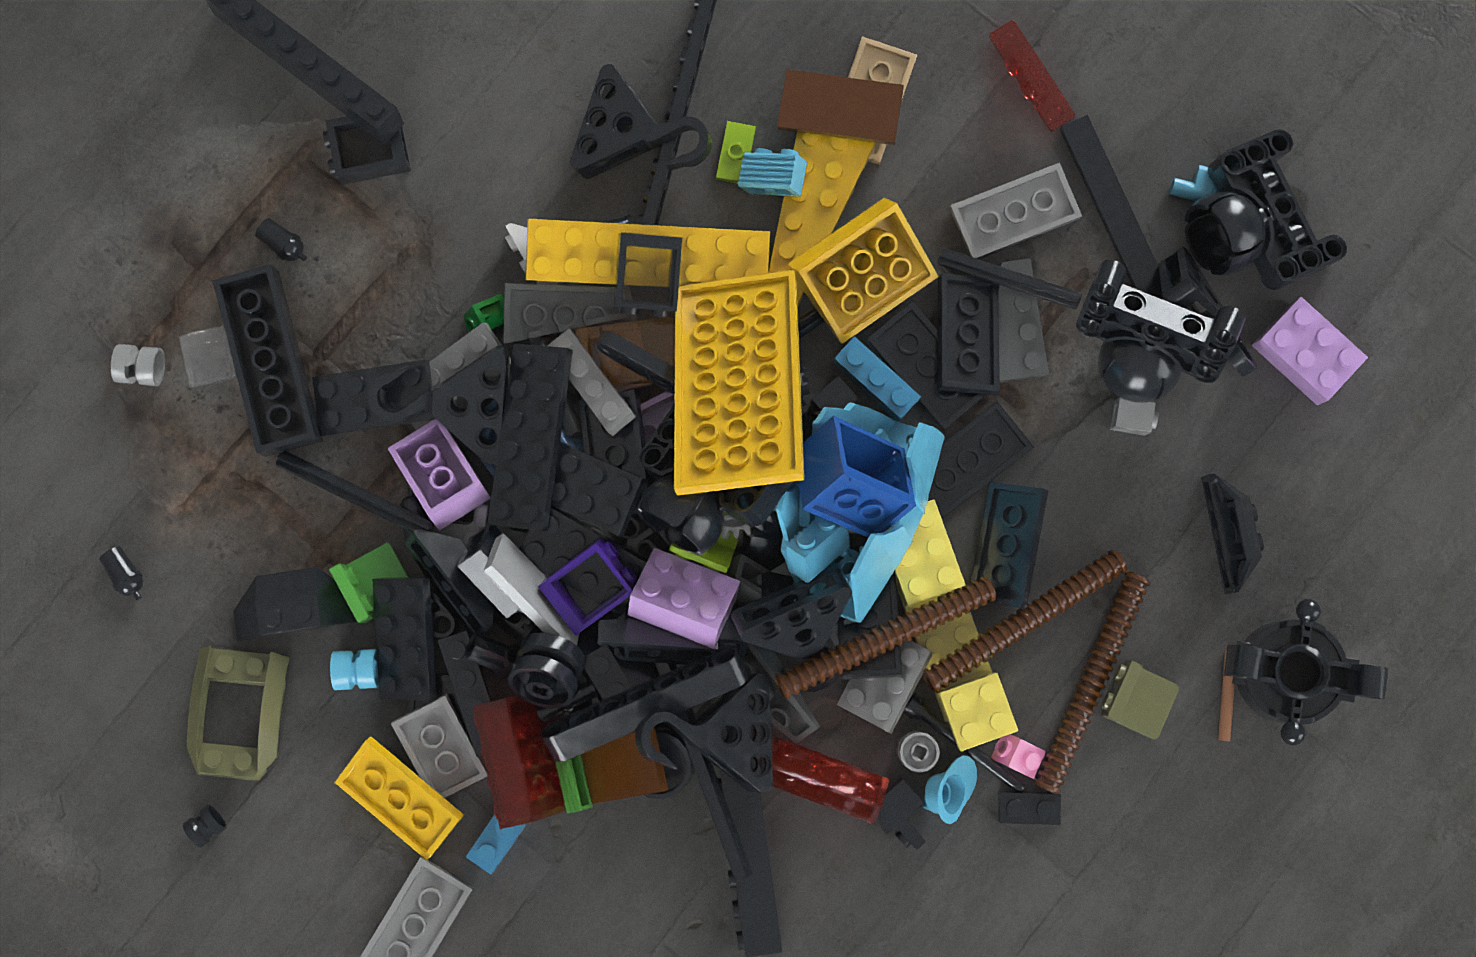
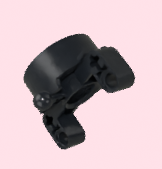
(1337, 678)

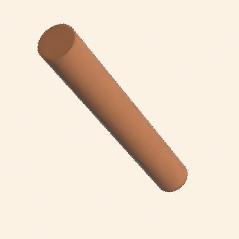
(1226, 710)

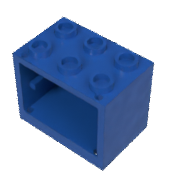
(855, 478)

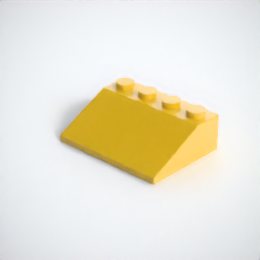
(863, 269)

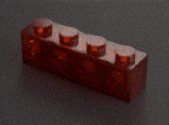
(827, 780)

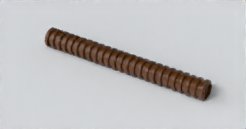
(1024, 621)
(885, 637)
(1092, 682)

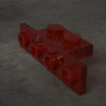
(1031, 75)

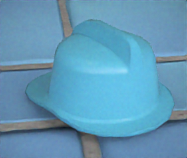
(950, 790)

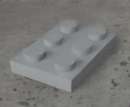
(884, 699)
(440, 747)

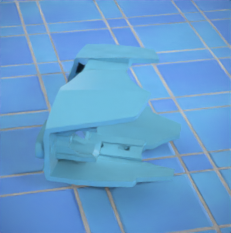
(882, 553)

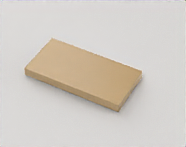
(882, 64)

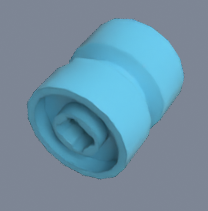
(353, 670)

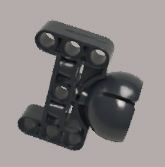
(1247, 224)
(1152, 337)
(698, 517)

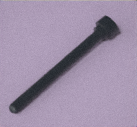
(918, 709)

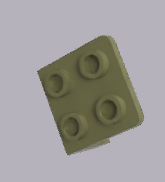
(1139, 699)

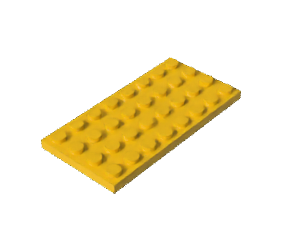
(737, 384)

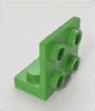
(357, 583)

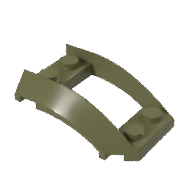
(239, 668)

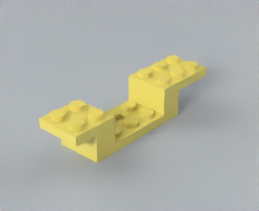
(976, 702)

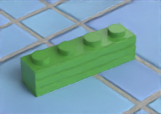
(574, 784)

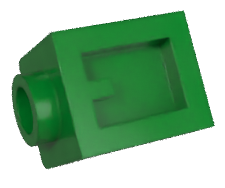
(486, 311)

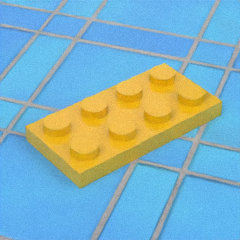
(399, 798)

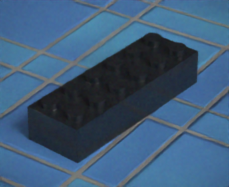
(267, 360)

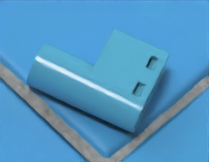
(1200, 187)

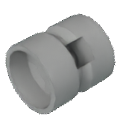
(133, 364)
(917, 751)

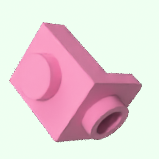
(1018, 755)

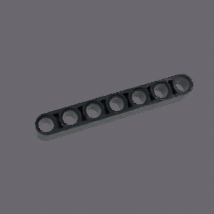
(624, 711)

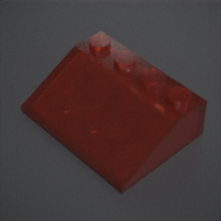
(518, 762)

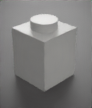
(1133, 417)

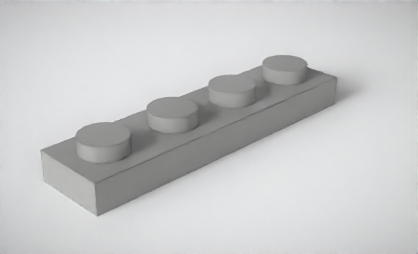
(595, 385)

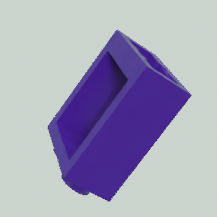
(565, 604)

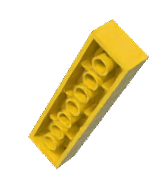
(589, 253)

